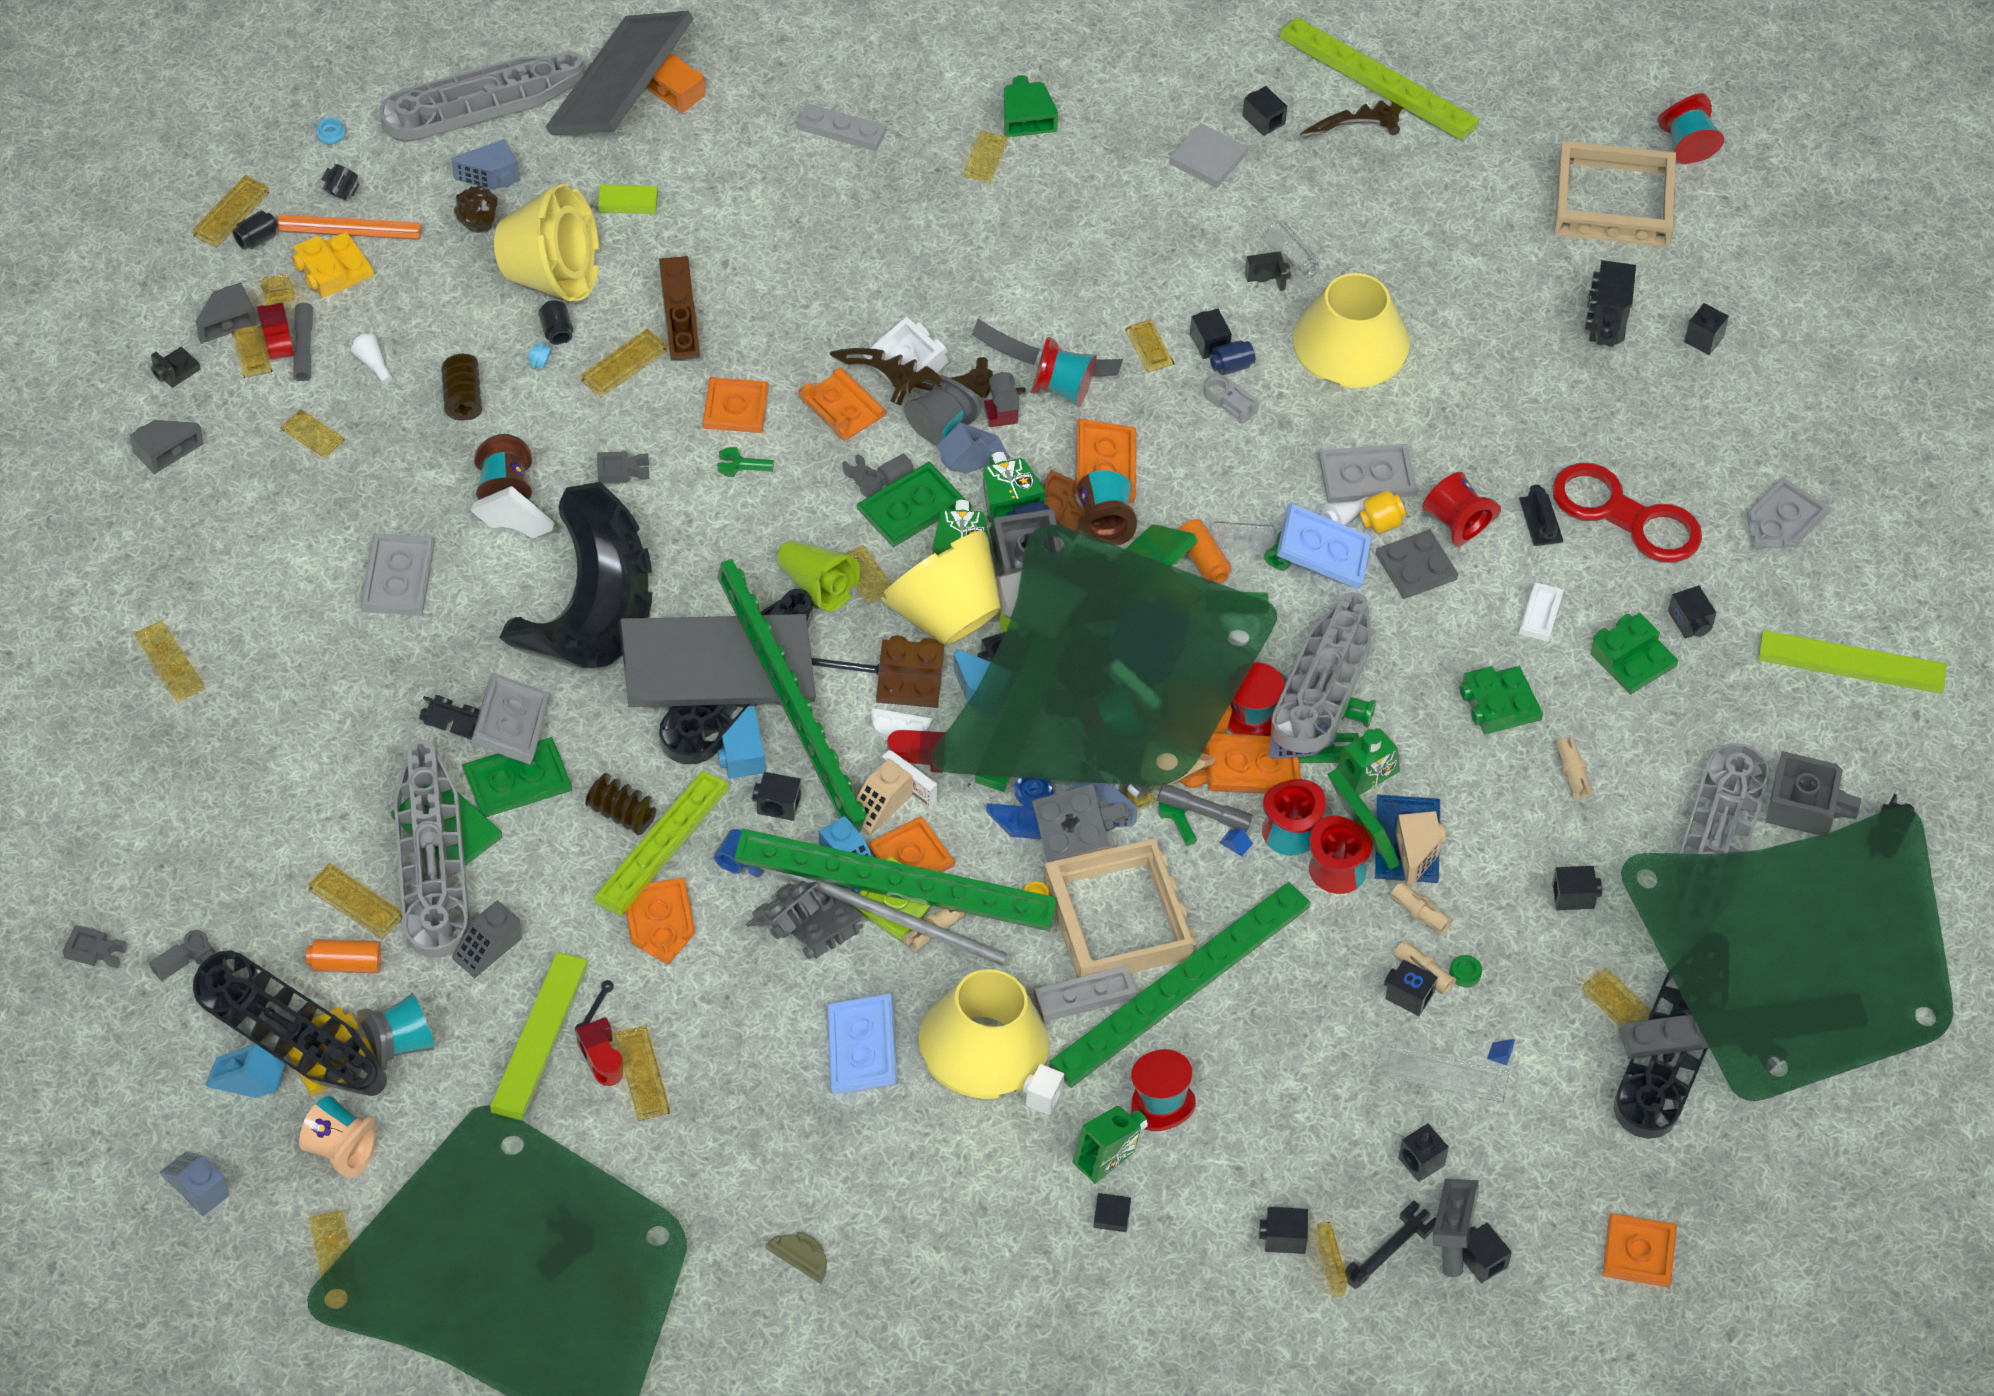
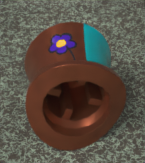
(502, 465)
(1106, 507)

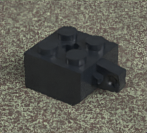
(1610, 302)

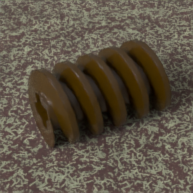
(461, 387)
(620, 805)

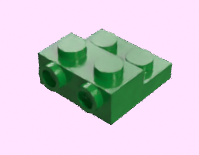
(1632, 652)
(1499, 698)

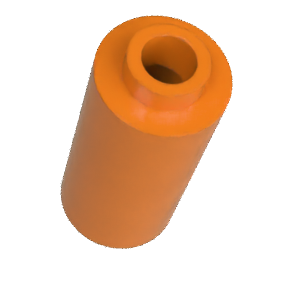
(1206, 553)
(344, 956)

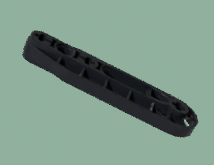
(686, 727)
(232, 996)
(1656, 1082)

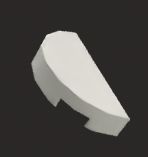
(886, 722)

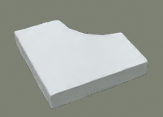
(514, 511)

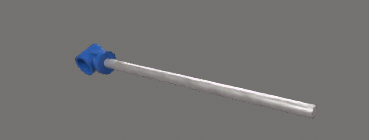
(726, 860)

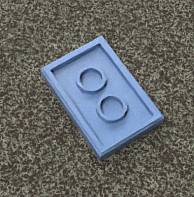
(1324, 546)
(862, 1043)

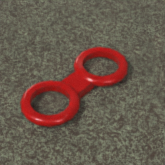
(1627, 512)

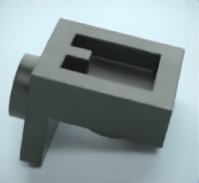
(1266, 267)
(174, 367)

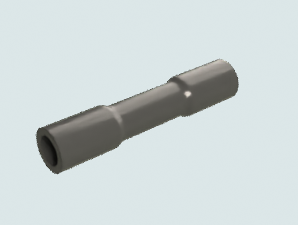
(302, 354)
(1186, 801)

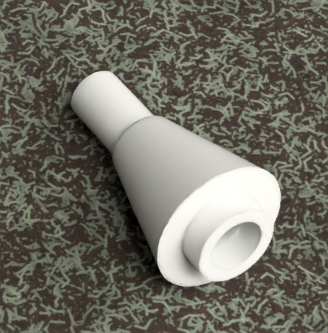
(368, 351)
(1343, 511)

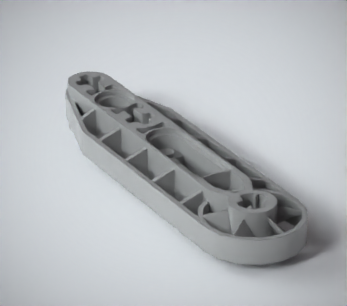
(479, 95)
(1302, 714)
(1727, 785)
(428, 833)

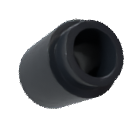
(255, 230)
(556, 322)

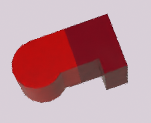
(275, 330)
(915, 746)
(601, 1057)

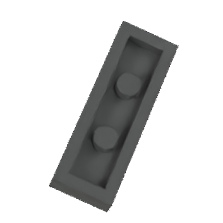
(1455, 1222)

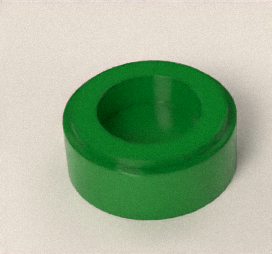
(1466, 971)

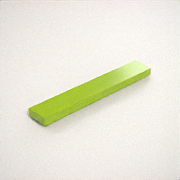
(1852, 661)
(661, 843)
(539, 1036)

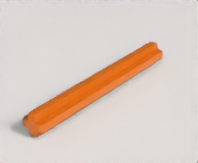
(353, 227)

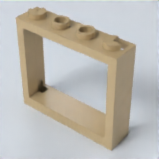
(1611, 226)
(1110, 861)

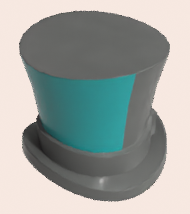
(942, 410)
(396, 1030)

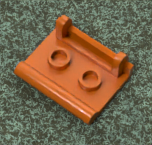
(842, 404)

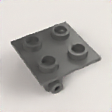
(788, 909)
(830, 922)

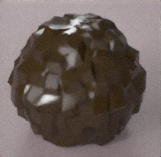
(476, 208)

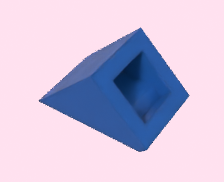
(1237, 841)
(1501, 1051)

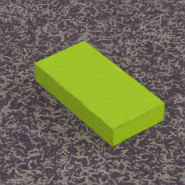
(628, 199)

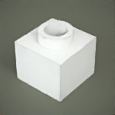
(1043, 1089)

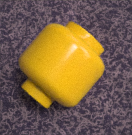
(1383, 512)

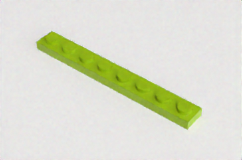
(1379, 78)

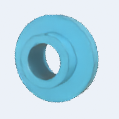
(330, 131)
(539, 355)

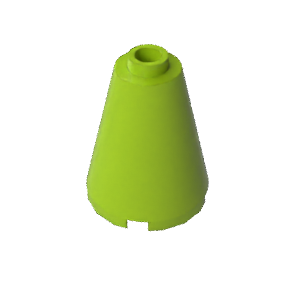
(821, 572)

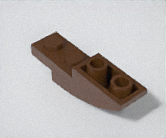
(679, 308)

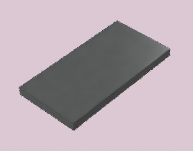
(619, 73)
(708, 660)

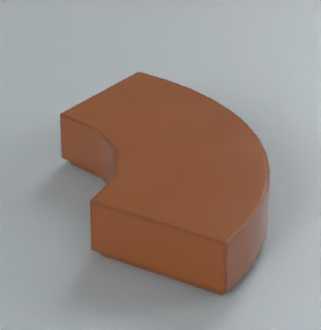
(1060, 497)

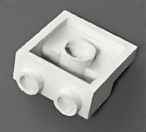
(912, 343)

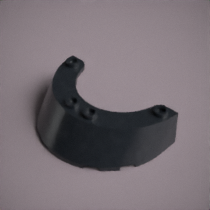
(607, 587)

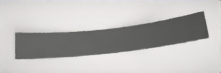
(1028, 353)

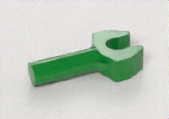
(740, 463)
(1180, 821)

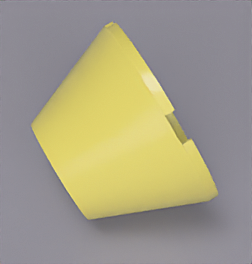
(550, 244)
(1352, 333)
(949, 591)
(978, 1057)

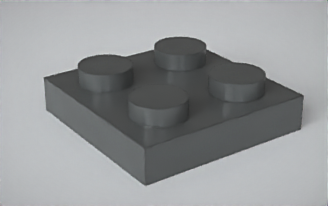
(1416, 564)

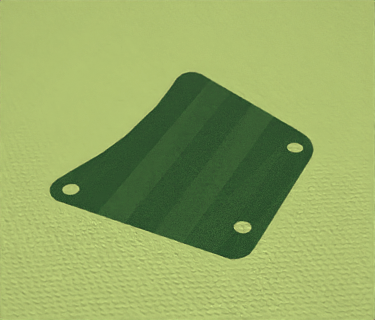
(1105, 669)
(1803, 949)
(513, 1267)

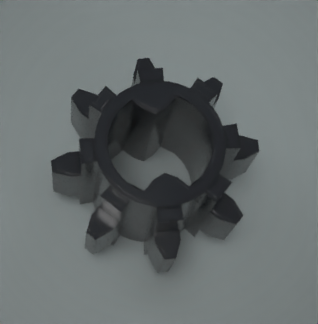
(340, 182)

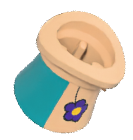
(338, 1136)

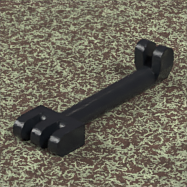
(1358, 1275)

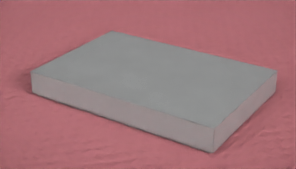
(1366, 471)
(397, 574)
(510, 718)

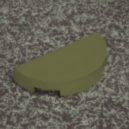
(802, 1253)

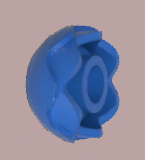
(1024, 786)

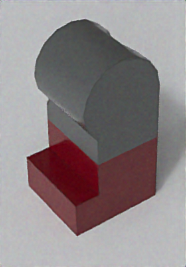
(1005, 401)

